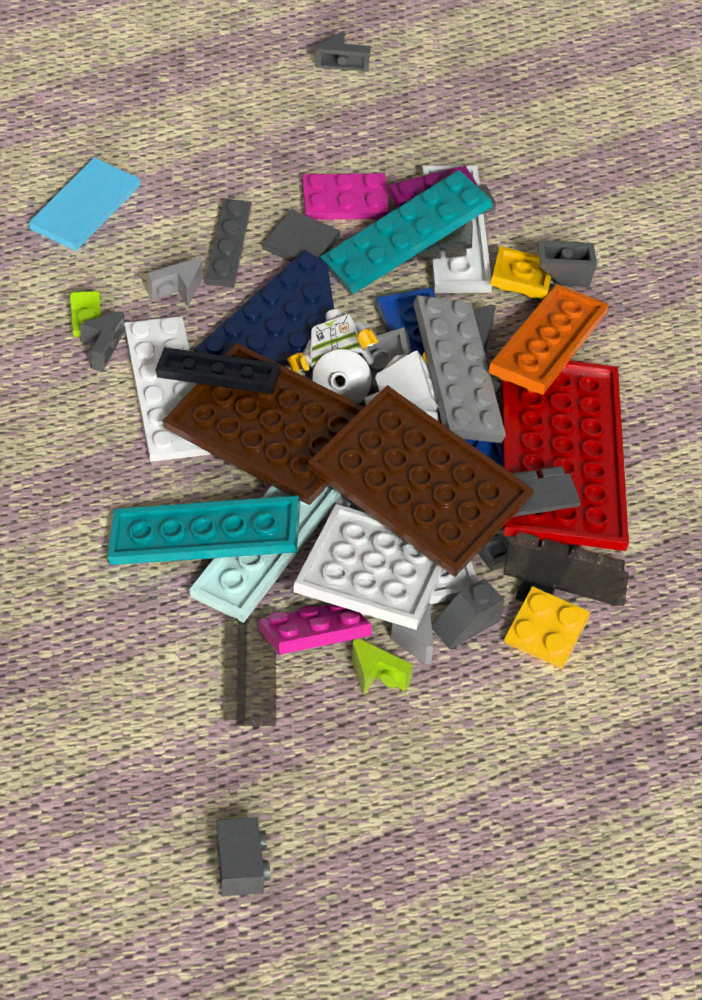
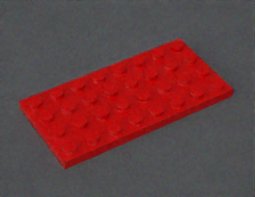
(581, 430)

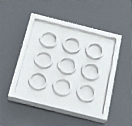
(368, 569)

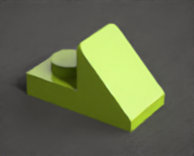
(84, 307)
(374, 662)

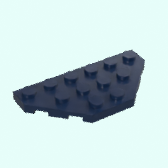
(279, 315)

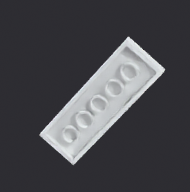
(469, 272)
(159, 395)

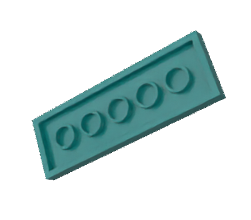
(406, 231)
(204, 530)

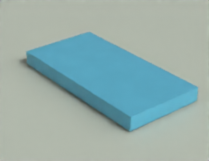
(84, 204)

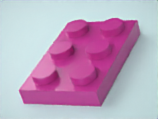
(345, 196)
(313, 627)

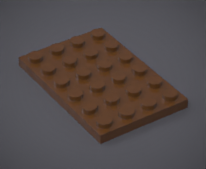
(263, 431)
(420, 480)

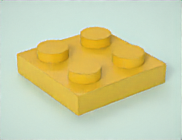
(520, 273)
(547, 627)

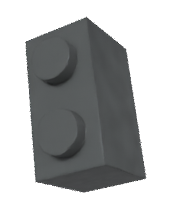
(241, 856)

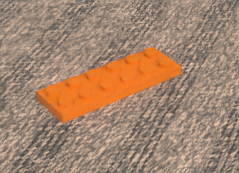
(548, 339)

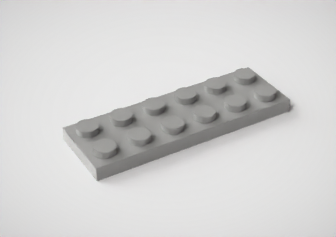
(459, 369)

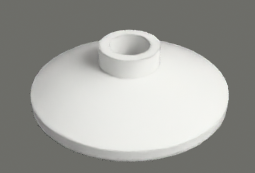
(351, 367)

